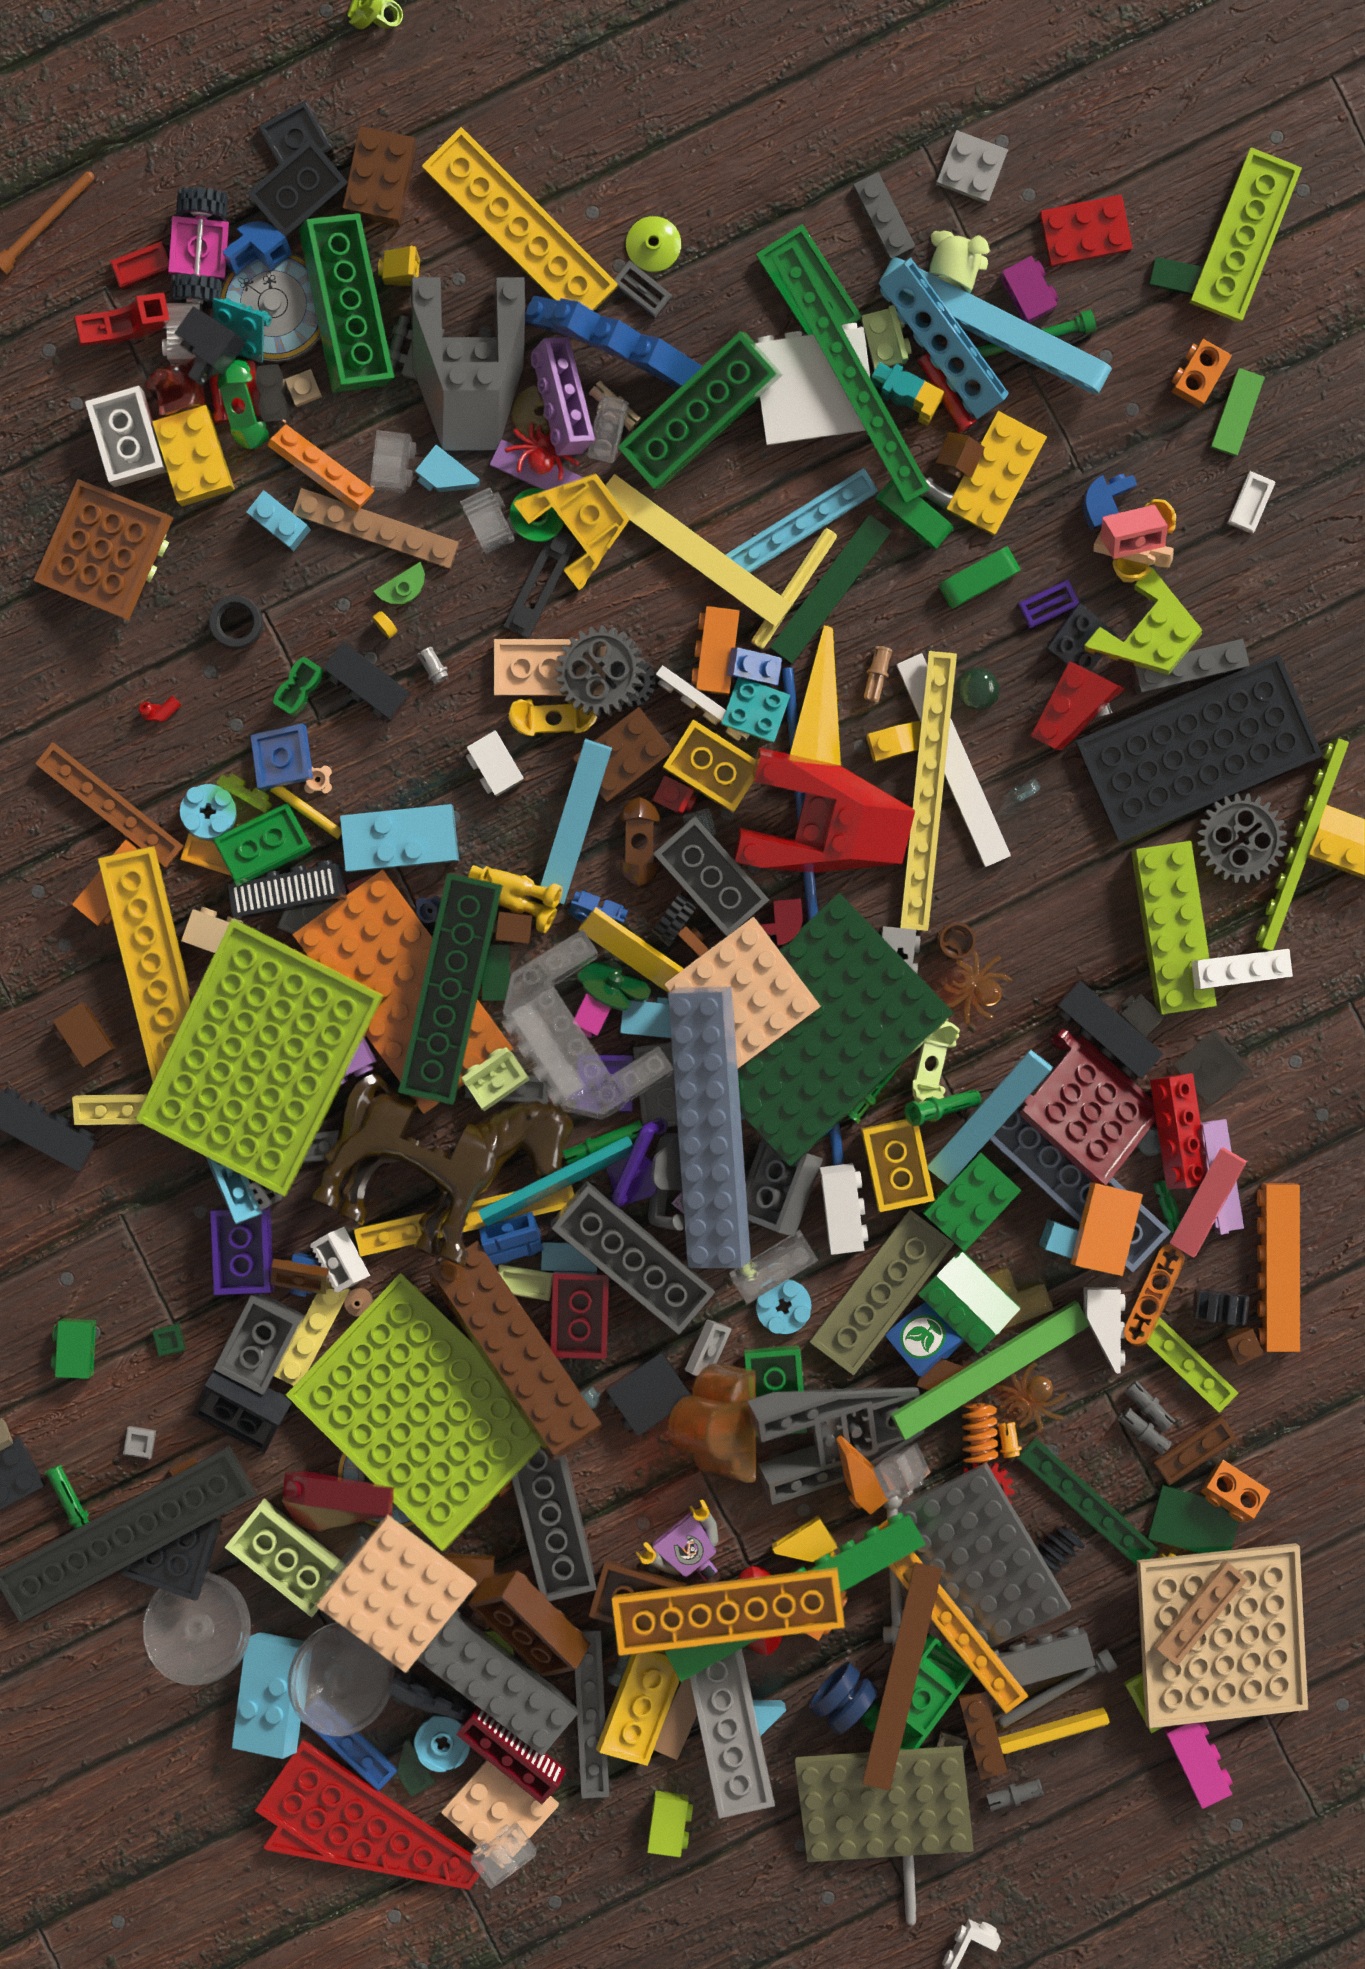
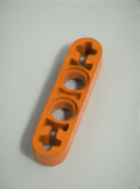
(1158, 1296)

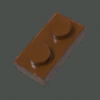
(299, 1276)

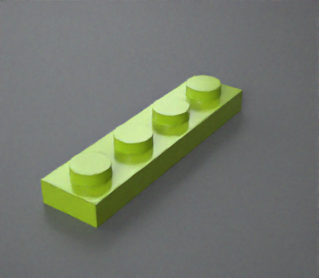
(1191, 1366)

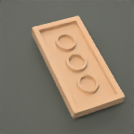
(529, 666)

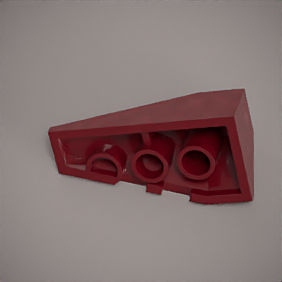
(331, 1501)

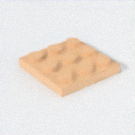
(493, 1801)

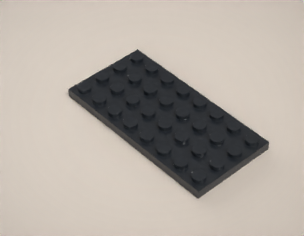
(1198, 748)

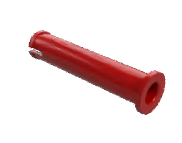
(950, 398)

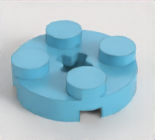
(196, 800)
(778, 1321)
(426, 1746)

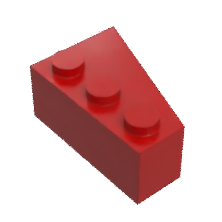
(1073, 705)

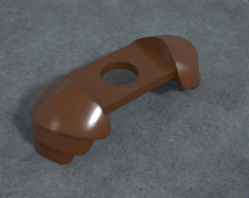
(639, 864)

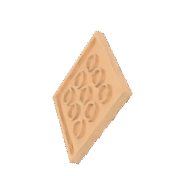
(764, 987)
(396, 1593)

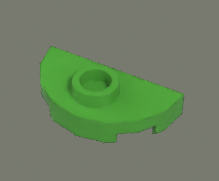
(403, 587)

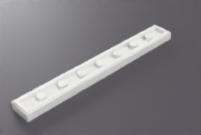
(959, 773)

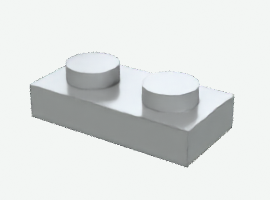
(708, 1346)

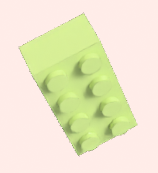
(284, 1556)

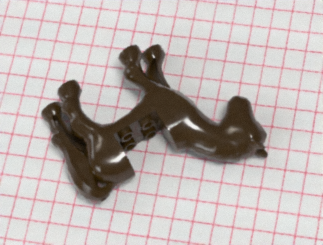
(374, 1135)

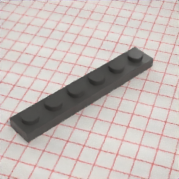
(591, 1718)

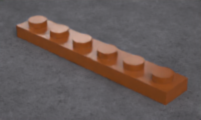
(108, 803)

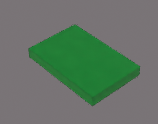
(262, 844)

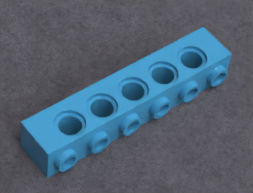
(943, 323)

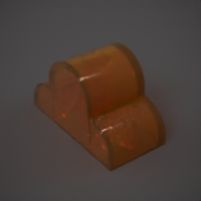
(717, 1422)

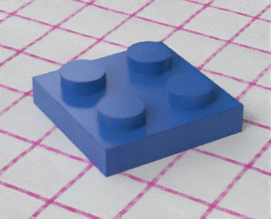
(281, 757)

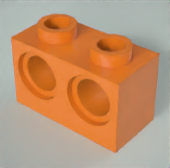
(1204, 375)
(1237, 1485)

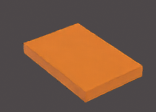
(1106, 1229)

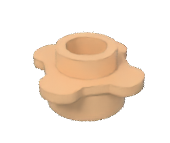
(323, 785)

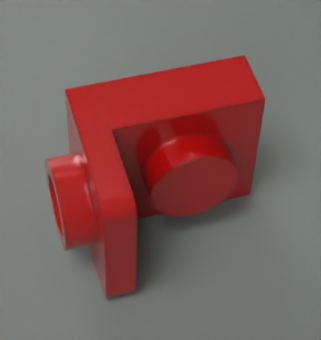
(675, 796)

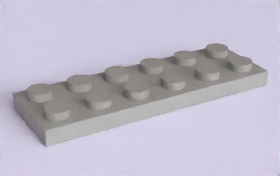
(731, 1737)

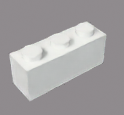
(843, 1208)

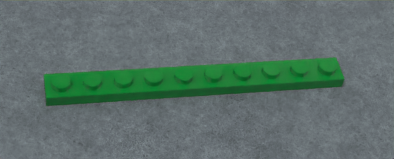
(849, 371)

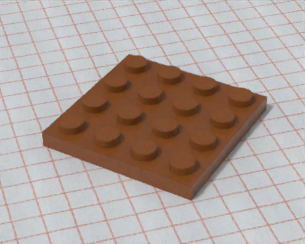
(103, 549)

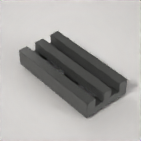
(654, 312)
(263, 1195)

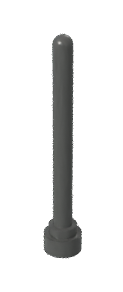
(1102, 1664)

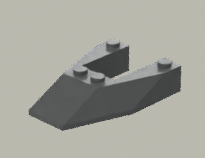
(468, 379)
(854, 1413)

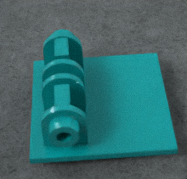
(245, 323)
(756, 709)

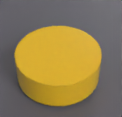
(384, 624)

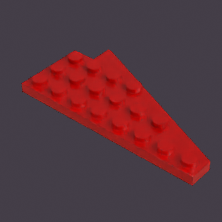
(343, 1820)

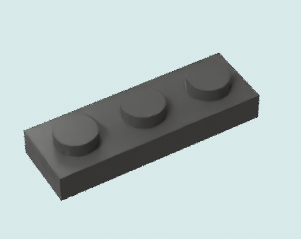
(884, 216)

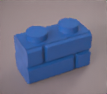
(511, 1238)

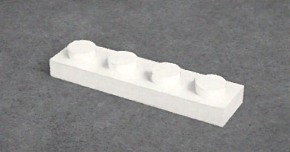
(692, 698)
(1241, 968)

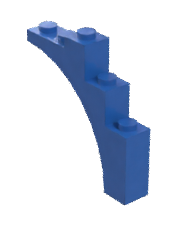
(613, 337)

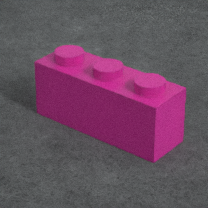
(1199, 1762)

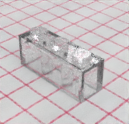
(773, 1267)

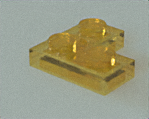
(1032, 1301)

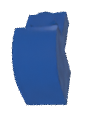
(257, 241)
(1099, 498)

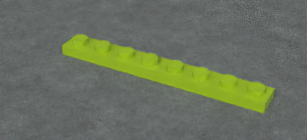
(1305, 835)

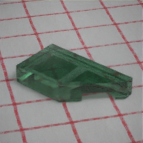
(412, 1772)

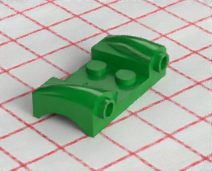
(937, 1685)

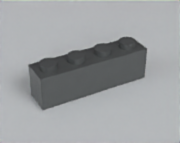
(1193, 667)
(1047, 1656)

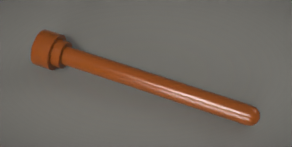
(7, 258)

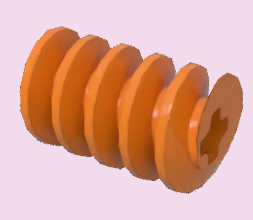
(980, 1432)

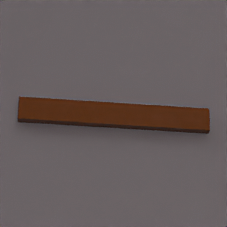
(902, 1676)

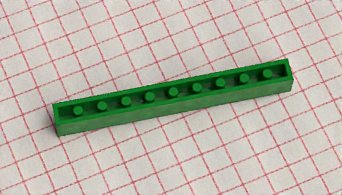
(853, 1563)

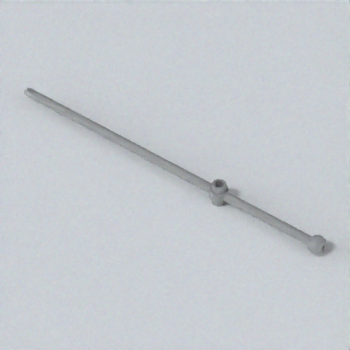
(890, 1635)

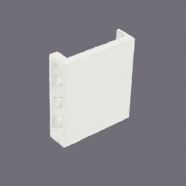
(808, 396)

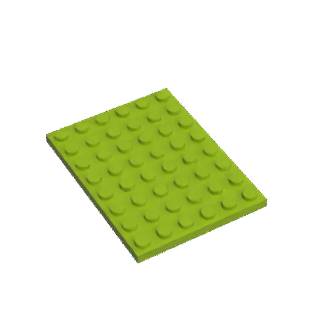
(259, 1057)
(417, 1411)

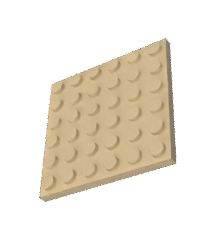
(1248, 1656)

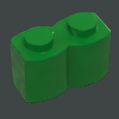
(294, 693)

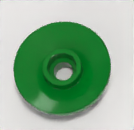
(536, 531)

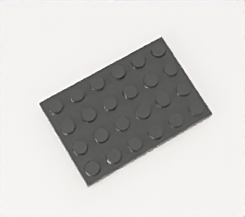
(985, 1556)

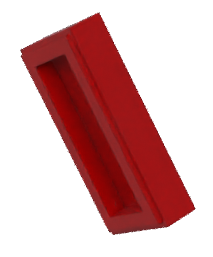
(140, 265)

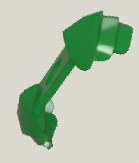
(243, 426)

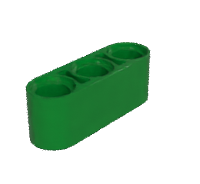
(915, 515)
(979, 577)

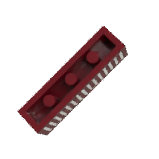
(512, 1756)

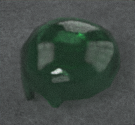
(977, 688)

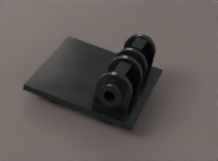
(1074, 634)

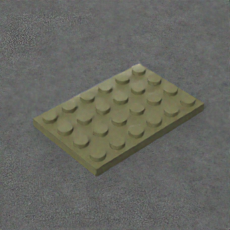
(918, 1815)

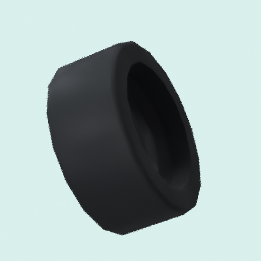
(236, 643)

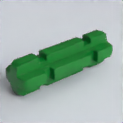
(1168, 1205)

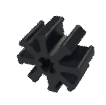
(1220, 1307)

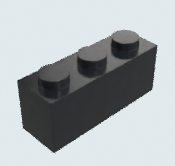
(366, 682)

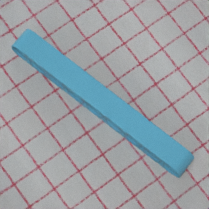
(1016, 335)

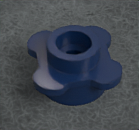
(423, 906)

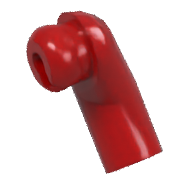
(157, 712)

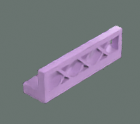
(1215, 1137)

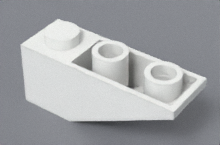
(1103, 1314)

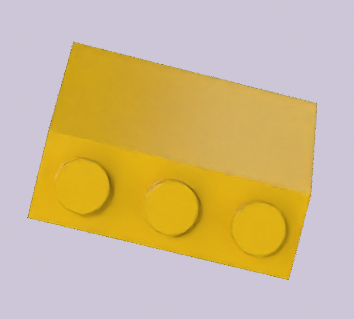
(1340, 841)

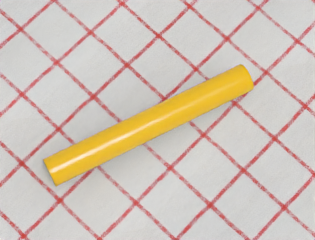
(307, 811)

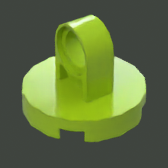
(367, 11)

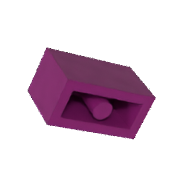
(1029, 289)

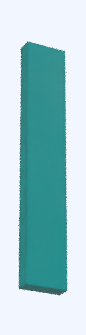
(556, 1181)

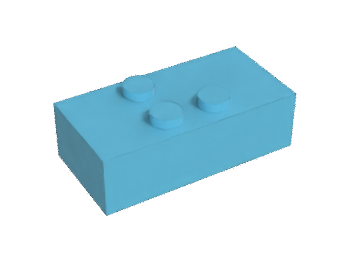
(399, 838)
(264, 1711)

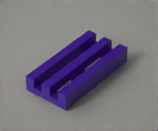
(1027, 614)

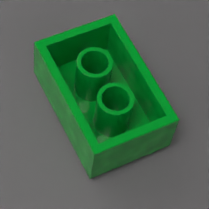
(971, 1201)
(776, 1370)

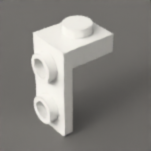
(983, 1934)

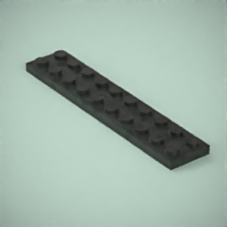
(125, 1534)

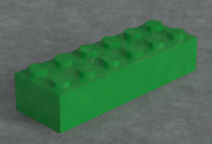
(346, 302)
(700, 410)

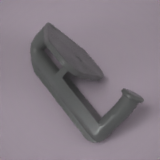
(665, 1177)

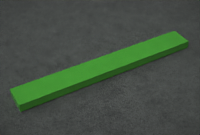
(989, 1370)

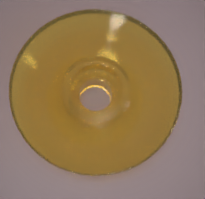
(524, 414)

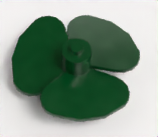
(607, 985)

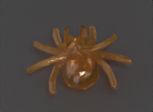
(977, 987)
(1031, 1397)

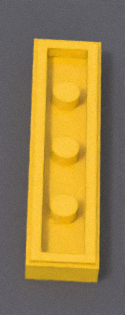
(630, 948)
(1053, 1730)

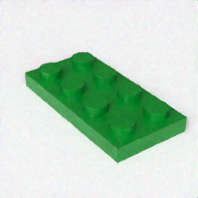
(833, 290)

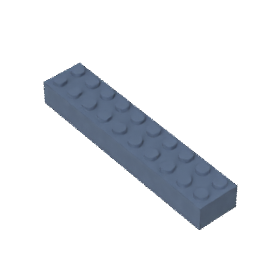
(709, 1127)

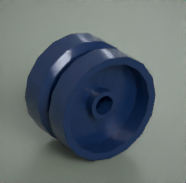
(843, 1698)

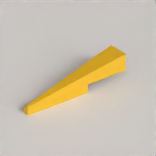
(818, 722)

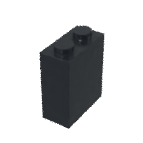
(647, 1393)

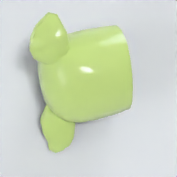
(958, 258)

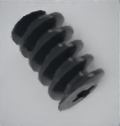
(1059, 1547)

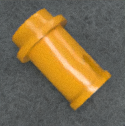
(1009, 1441)

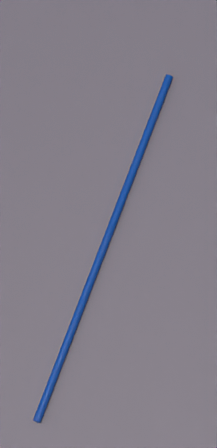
(809, 879)

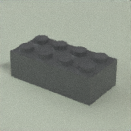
(711, 877)

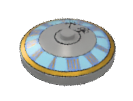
(286, 298)

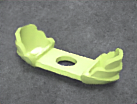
(927, 1082)

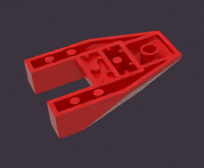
(840, 822)

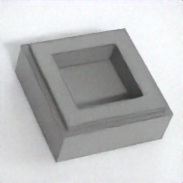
(139, 1442)

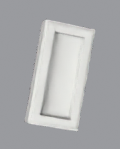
(1251, 502)

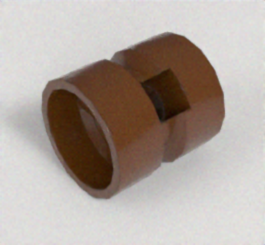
(955, 940)

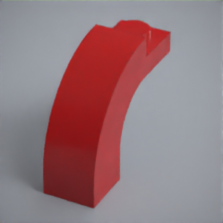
(127, 323)

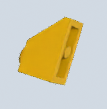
(399, 266)
(894, 741)
(806, 1542)

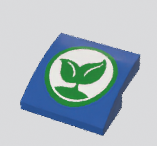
(924, 1339)

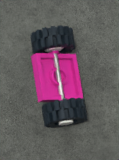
(198, 246)

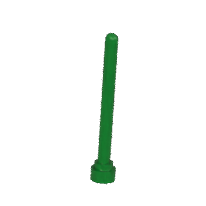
(1083, 323)

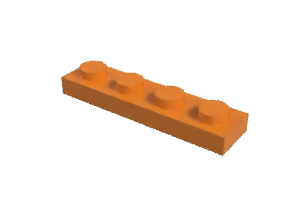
(321, 467)

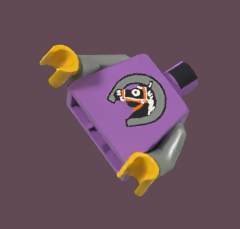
(686, 1545)

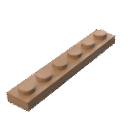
(376, 528)

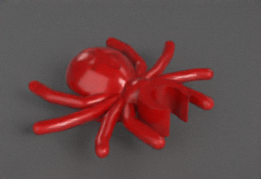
(540, 452)

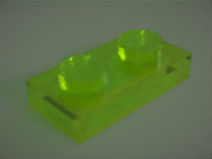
(235, 785)

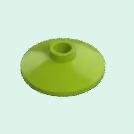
(653, 257)

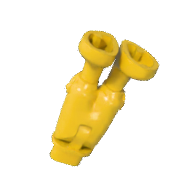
(515, 891)

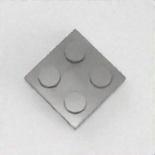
(972, 167)

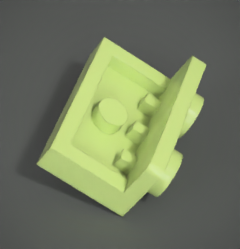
(495, 1078)

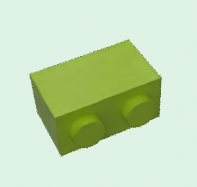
(668, 1824)

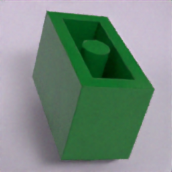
(74, 1348)

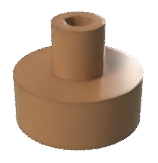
(361, 1295)

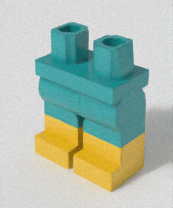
(907, 390)

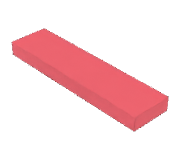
(1208, 1202)

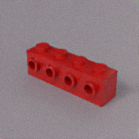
(1179, 1130)

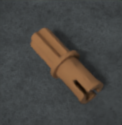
(877, 673)

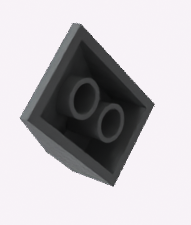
(259, 1342)

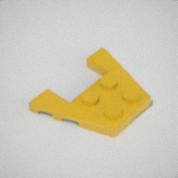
(588, 513)

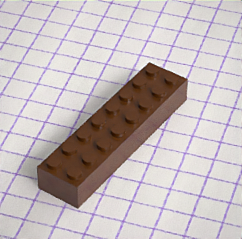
(515, 1353)

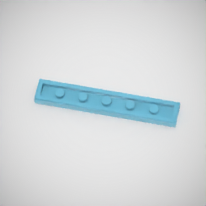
(804, 521)
(576, 816)
(989, 1117)

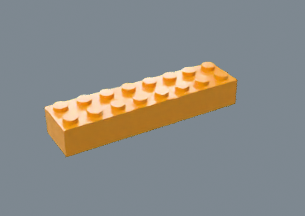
(728, 1611)

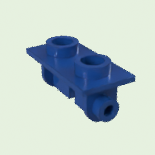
(584, 904)

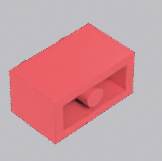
(1134, 531)

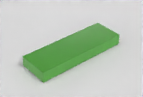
(1237, 412)

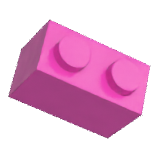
(591, 1016)

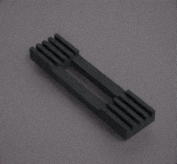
(524, 619)

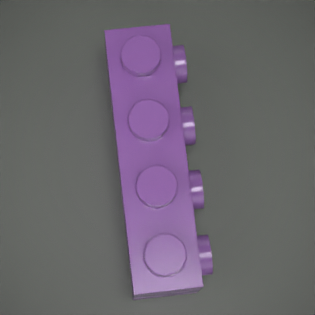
(562, 396)

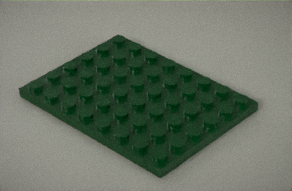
(866, 1027)

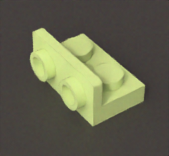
(885, 338)

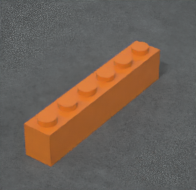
(1279, 1267)

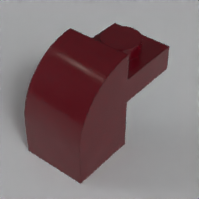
(787, 920)

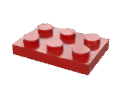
(1086, 230)

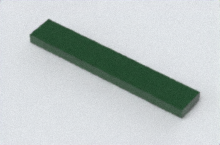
(830, 589)
(1086, 1502)

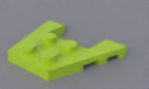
(1159, 638)

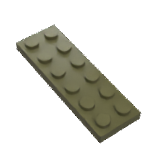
(881, 1292)

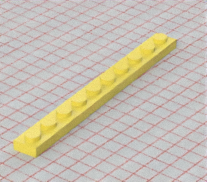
(928, 790)

